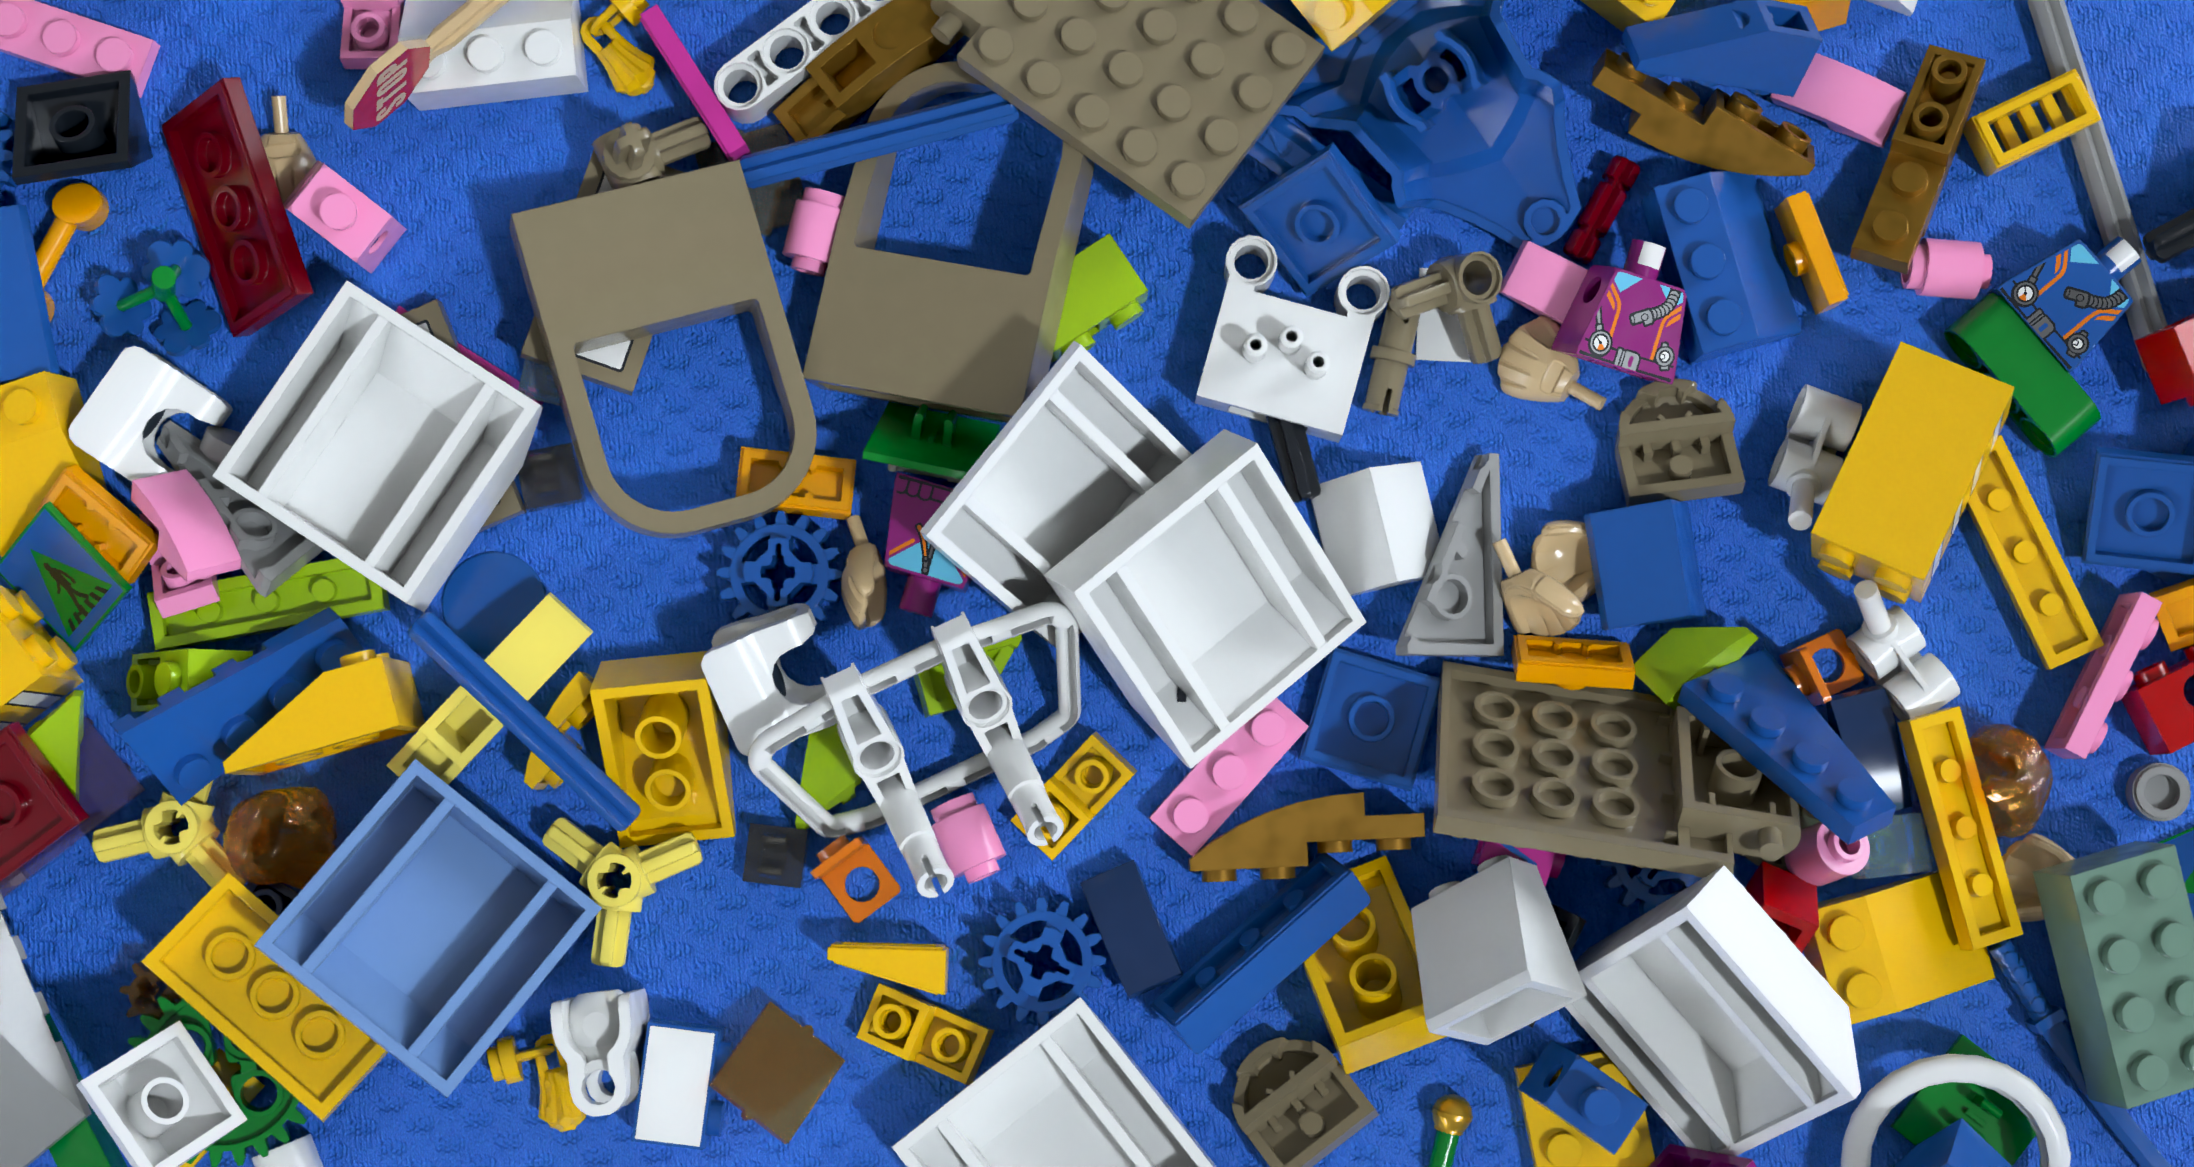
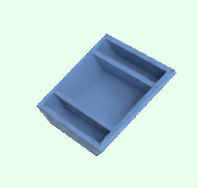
(428, 928)

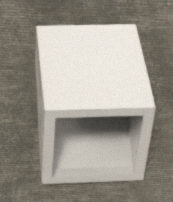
(1492, 953)

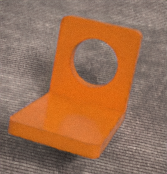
(1806, 676)
(839, 860)

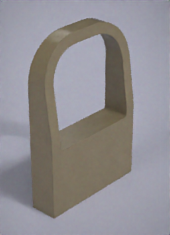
(647, 266)
(936, 327)

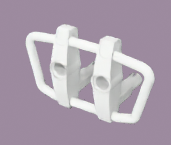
(879, 755)

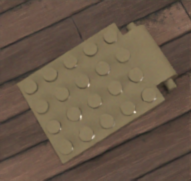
(1140, 86)
(1598, 777)

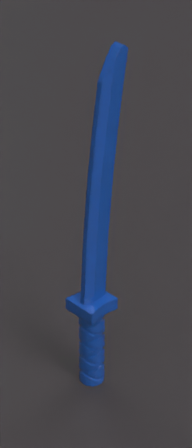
(2047, 1021)

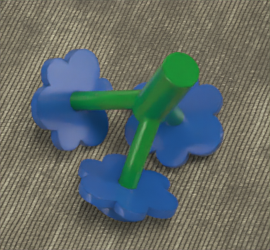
(172, 272)

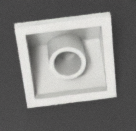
(1377, 526)
(162, 1101)

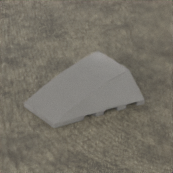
(35, 1072)

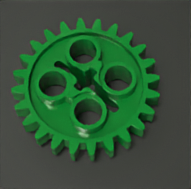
(261, 1120)

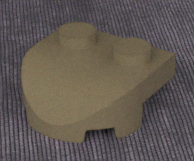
(1677, 445)
(1297, 1102)

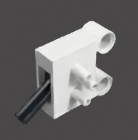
(1288, 361)

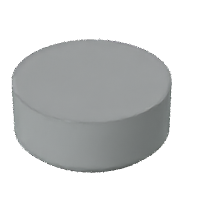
(218, 442)
(2158, 792)

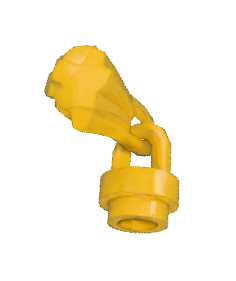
(626, 65)
(555, 1098)

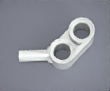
(1808, 458)
(1889, 653)

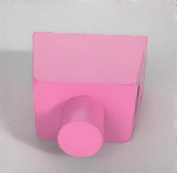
(344, 216)

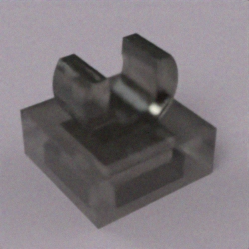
(551, 478)
(776, 855)

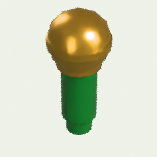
(1451, 1118)

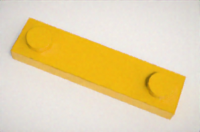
(2030, 562)
(1960, 828)

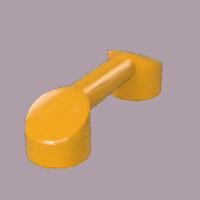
(75, 207)

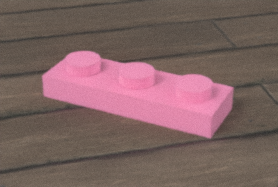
(73, 42)
(2104, 676)
(1227, 776)

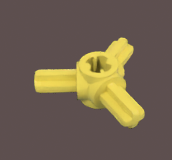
(155, 836)
(644, 866)

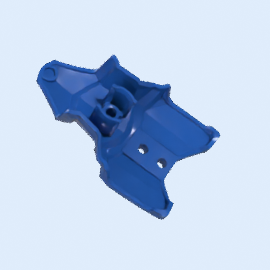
(1449, 115)

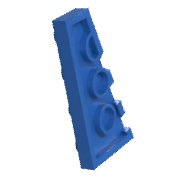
(200, 728)
(1788, 740)

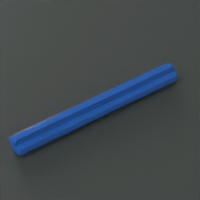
(877, 138)
(524, 721)

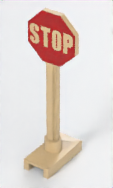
(398, 71)

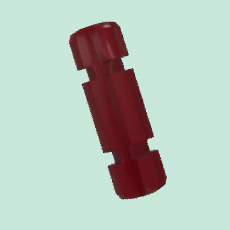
(1601, 209)

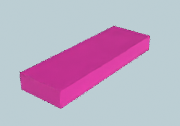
(694, 84)

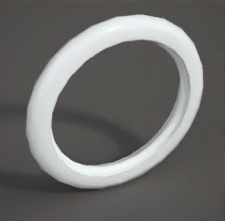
(1956, 1068)

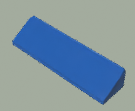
(1261, 952)

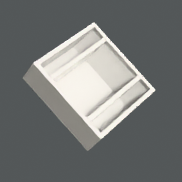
(383, 446)
(1051, 482)
(1207, 593)
(1718, 1019)
(1057, 1102)

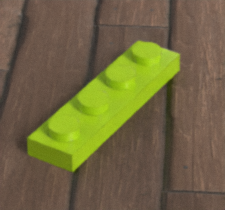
(248, 613)

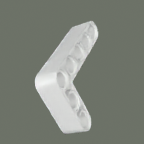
(758, 60)

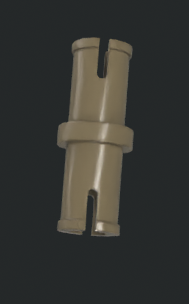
(1391, 363)

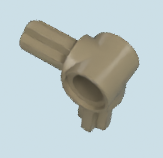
(637, 156)
(1445, 290)

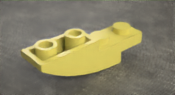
(524, 661)

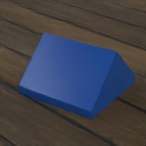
(1644, 564)

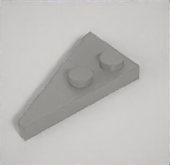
(266, 545)
(1461, 596)

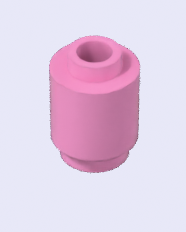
(813, 230)
(1948, 269)
(967, 838)
(1825, 857)

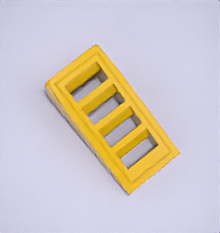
(1987, 149)
(905, 963)

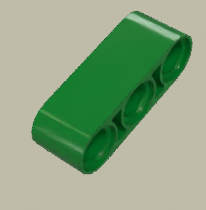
(2046, 398)

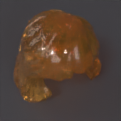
(2013, 777)
(281, 836)

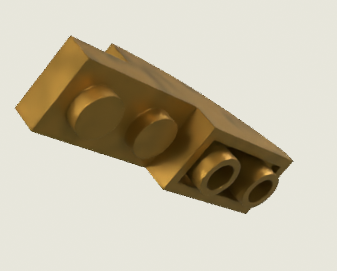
(862, 68)
(1721, 134)
(1918, 159)
(1280, 837)

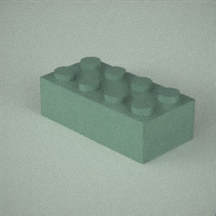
(2125, 968)

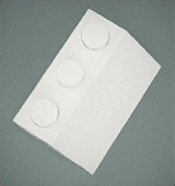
(513, 55)

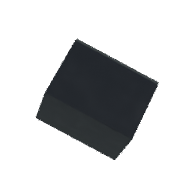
(78, 128)

